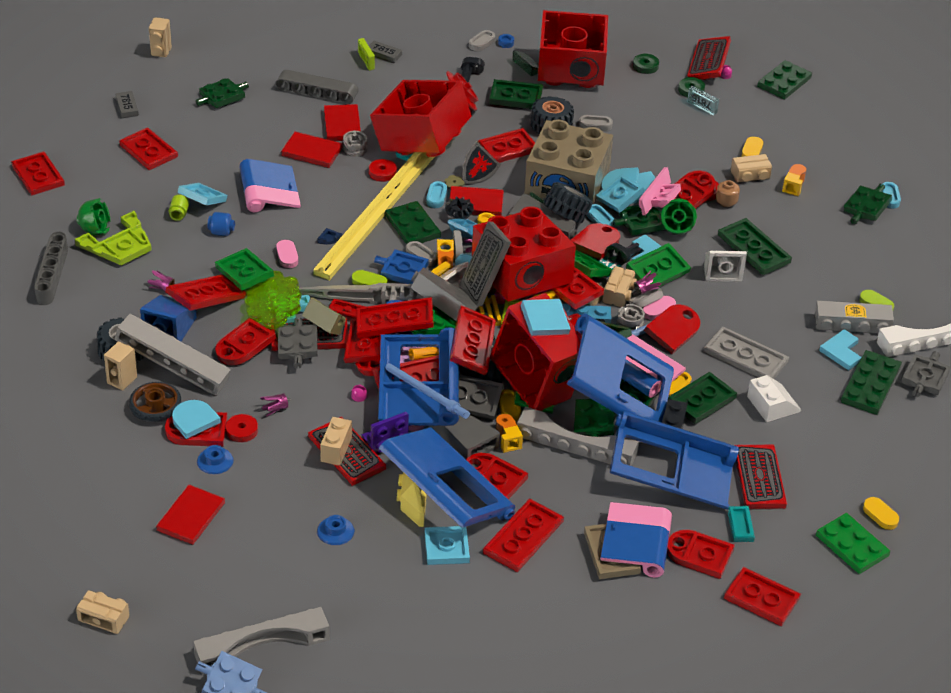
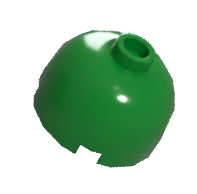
(678, 216)
(94, 217)

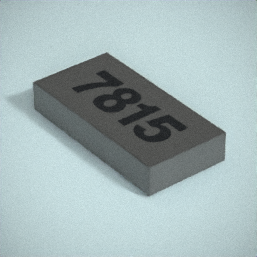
(385, 51)
(126, 104)

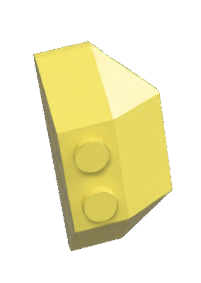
(412, 499)

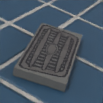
(485, 263)

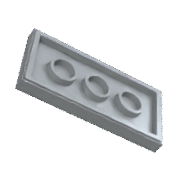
(745, 354)

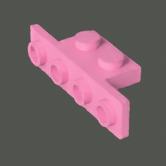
(659, 192)

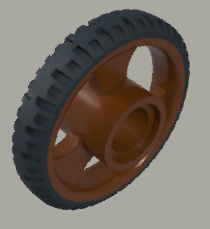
(155, 401)

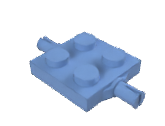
(230, 675)

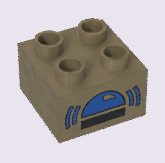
(570, 157)

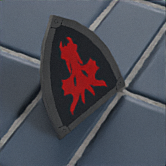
(478, 165)

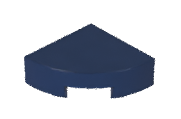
(329, 237)

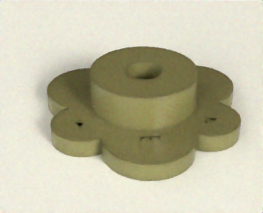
(452, 180)

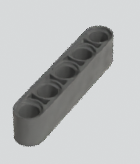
(317, 87)
(51, 268)

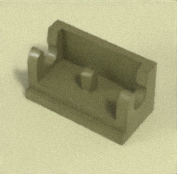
(324, 316)

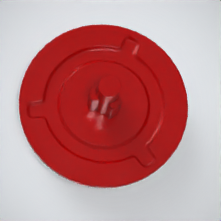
(470, 94)

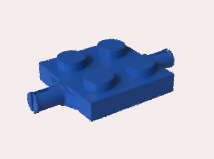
(401, 266)

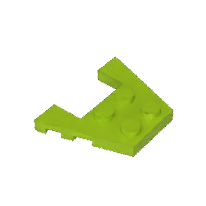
(121, 246)

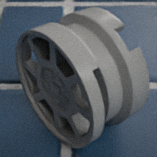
(355, 143)
(631, 316)

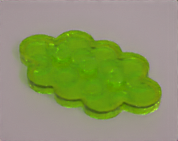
(274, 300)

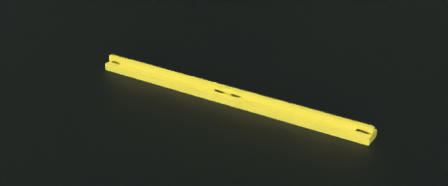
(371, 216)

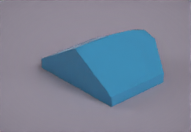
(464, 225)

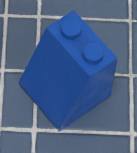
(168, 316)

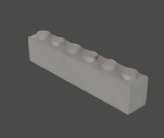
(173, 354)

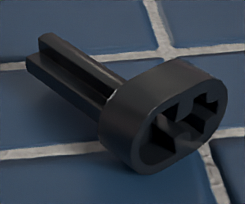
(469, 67)
(623, 254)

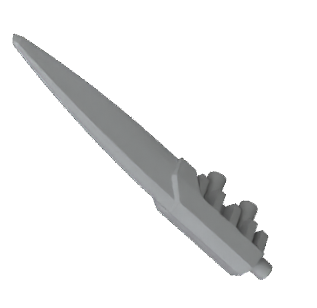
(372, 293)

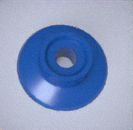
(215, 460)
(335, 530)

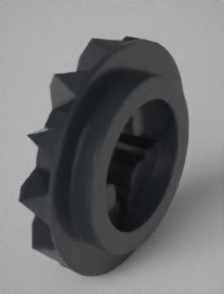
(454, 211)

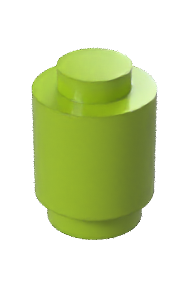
(178, 207)

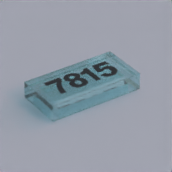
(703, 100)

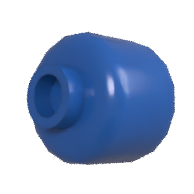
(221, 223)

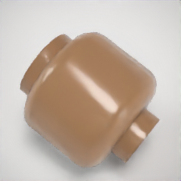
(727, 193)

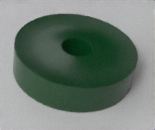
(646, 63)
(686, 83)

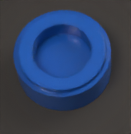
(506, 41)

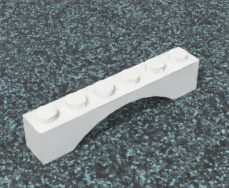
(902, 340)

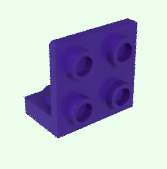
(386, 429)

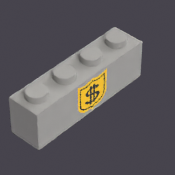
(852, 316)

